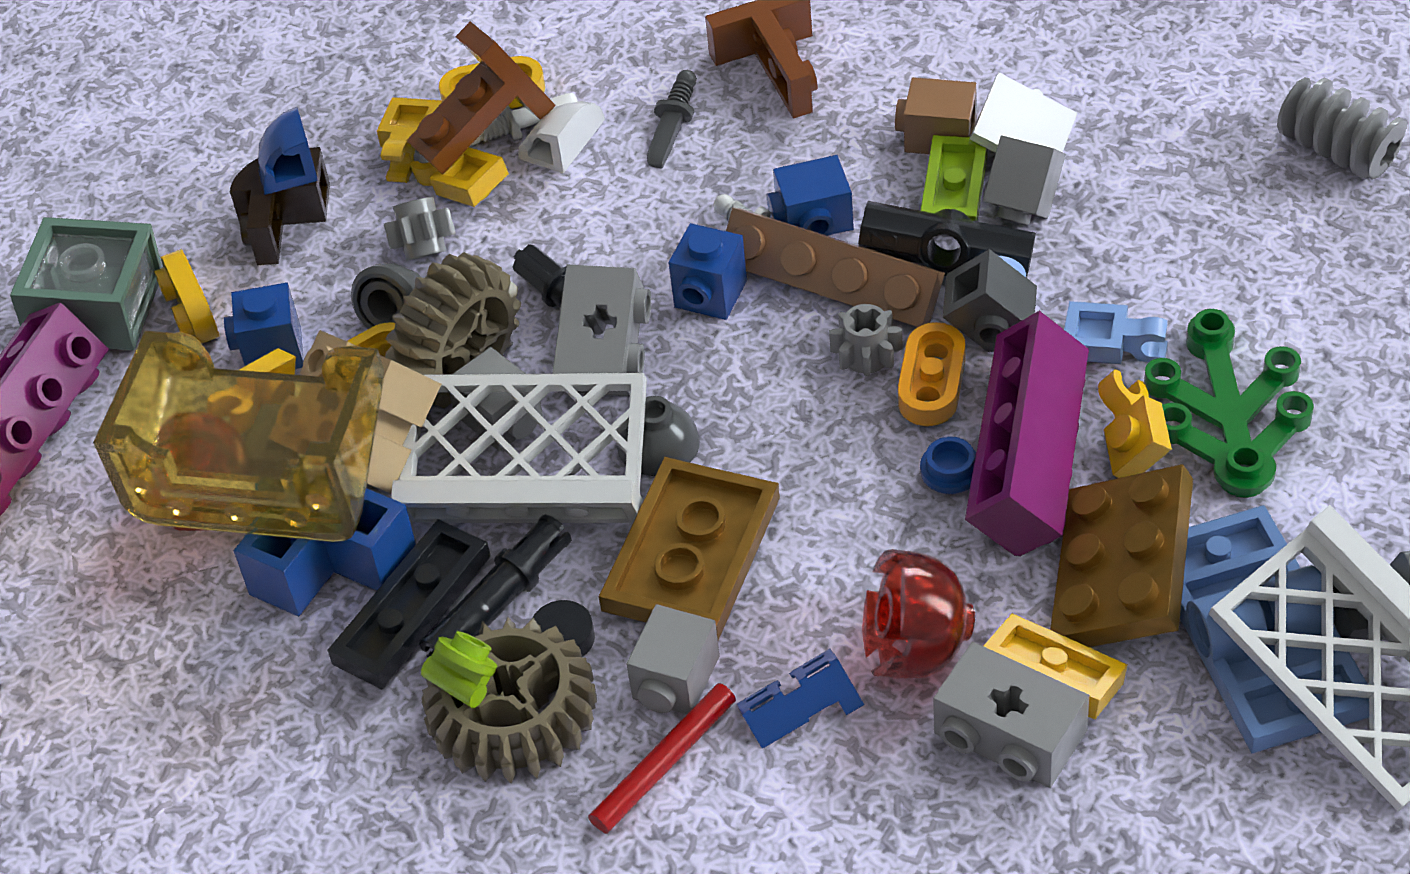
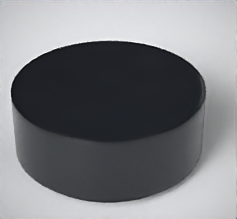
(571, 620)

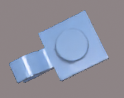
(1109, 332)

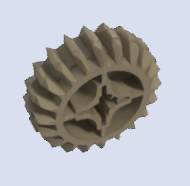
(454, 317)
(512, 733)

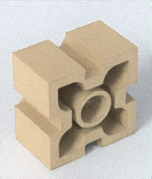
(403, 402)

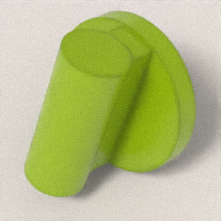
(460, 667)

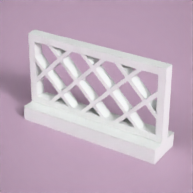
(527, 498)
(1365, 585)

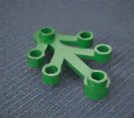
(1212, 339)

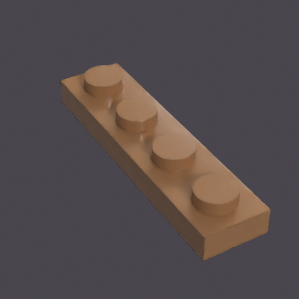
(836, 268)

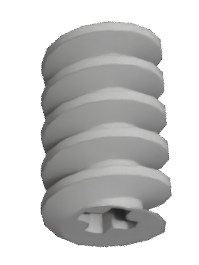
(1341, 130)

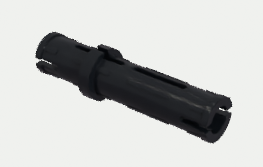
(513, 573)

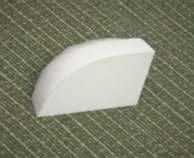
(561, 135)

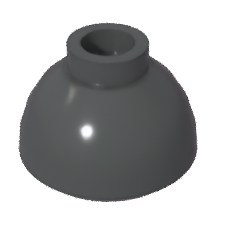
(379, 292)
(666, 433)

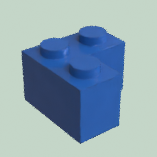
(294, 569)

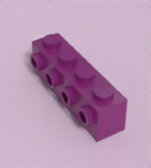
(40, 376)
(1028, 435)

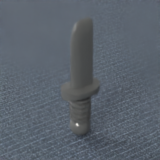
(672, 114)

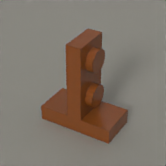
(771, 34)
(476, 101)

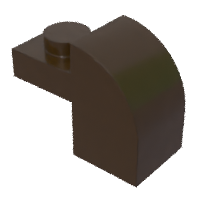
(264, 215)

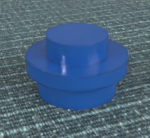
(948, 465)

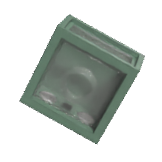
(96, 272)

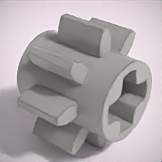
(419, 228)
(866, 339)

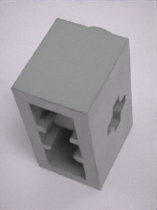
(589, 302)
(1010, 715)

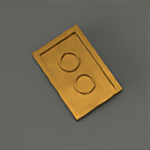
(690, 543)
(1123, 558)

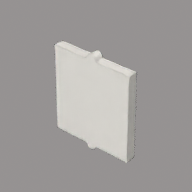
(1022, 115)

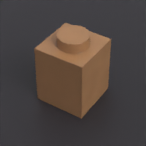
(935, 109)

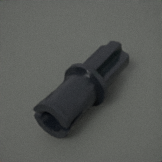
(541, 273)

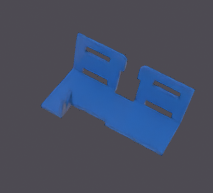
(793, 710)

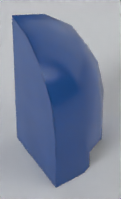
(285, 154)

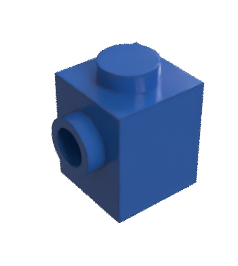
(813, 196)
(708, 271)
(263, 322)

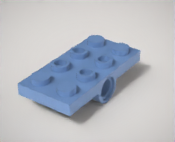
(1216, 562)

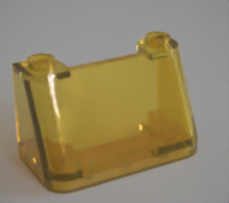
(242, 445)

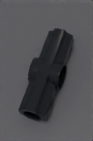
(910, 236)

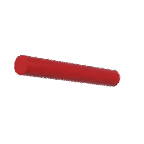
(662, 758)

